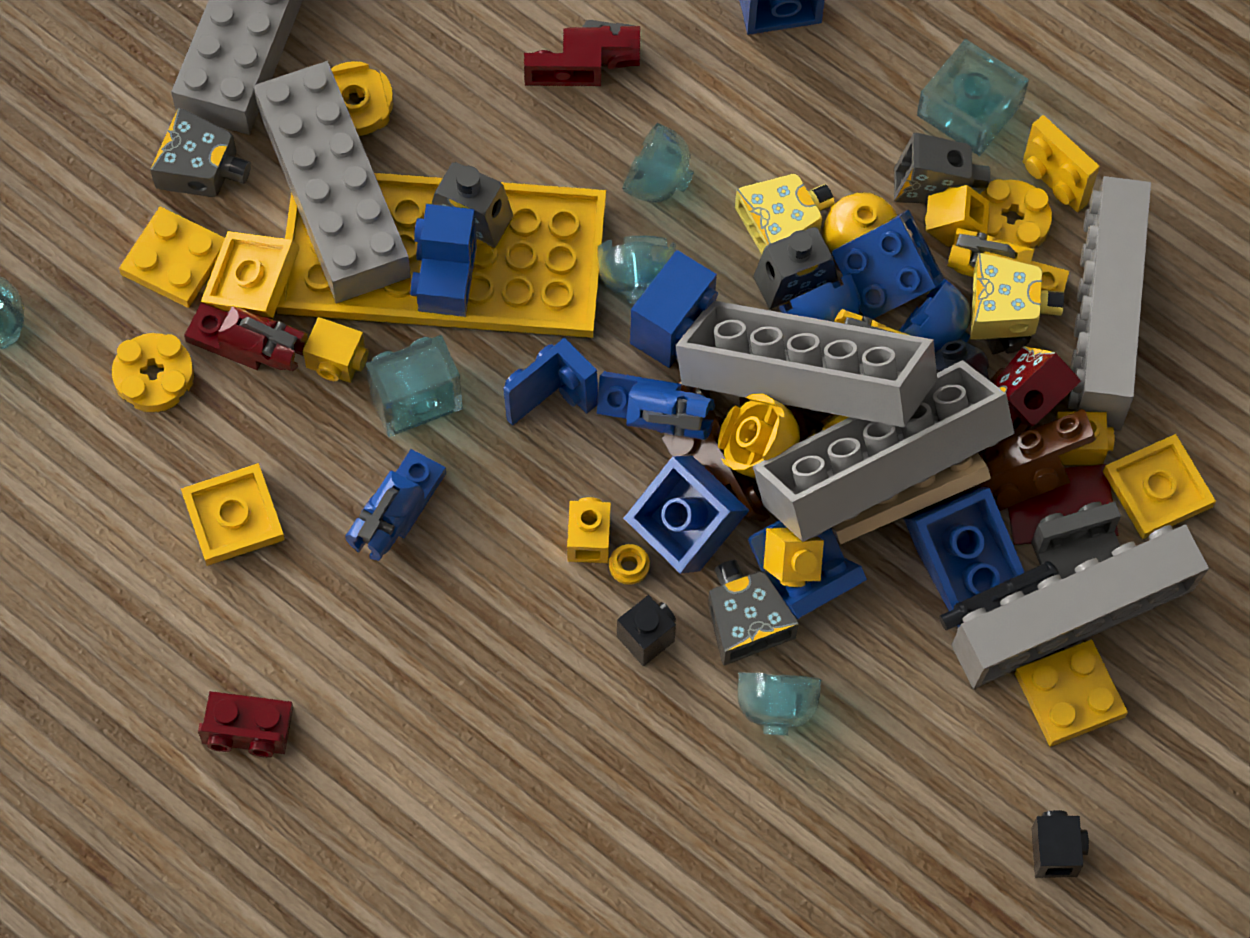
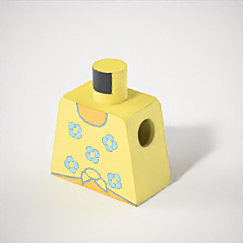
(780, 207)
(1009, 298)

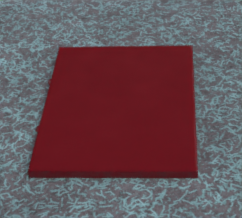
(1086, 486)

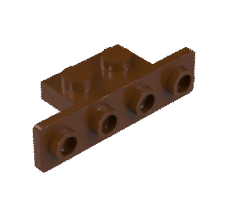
(710, 457)
(1031, 461)

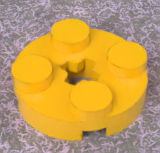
(368, 83)
(1027, 202)
(148, 350)

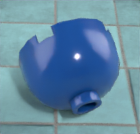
(826, 300)
(941, 316)

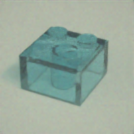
(972, 97)
(414, 385)

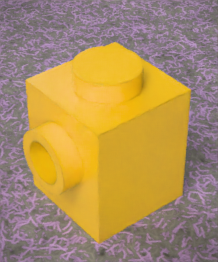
(956, 209)
(335, 351)
(1096, 451)
(588, 530)
(791, 558)

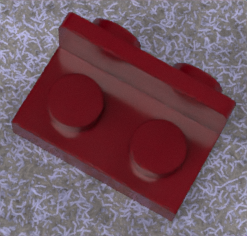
(246, 723)

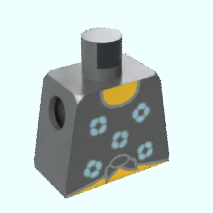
(197, 157)
(932, 166)
(470, 189)
(798, 267)
(748, 613)

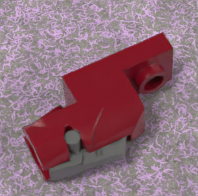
(584, 54)
(246, 337)

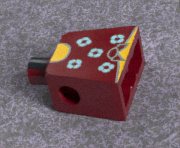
(1035, 384)

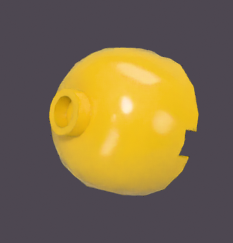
(854, 217)
(756, 433)

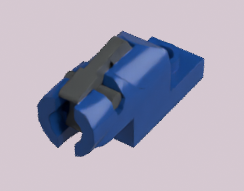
(654, 405)
(396, 504)

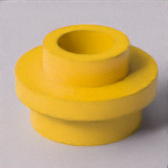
(629, 553)

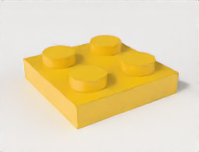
(1060, 164)
(173, 257)
(250, 273)
(1159, 486)
(232, 514)
(1071, 693)

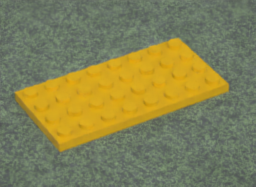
(531, 282)

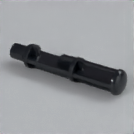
(991, 598)

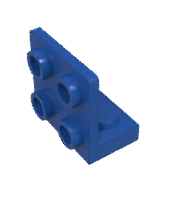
(889, 265)
(553, 368)
(836, 574)

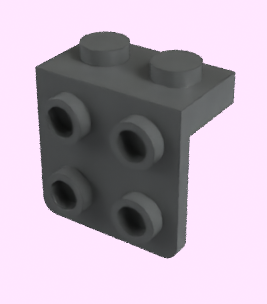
(1077, 537)

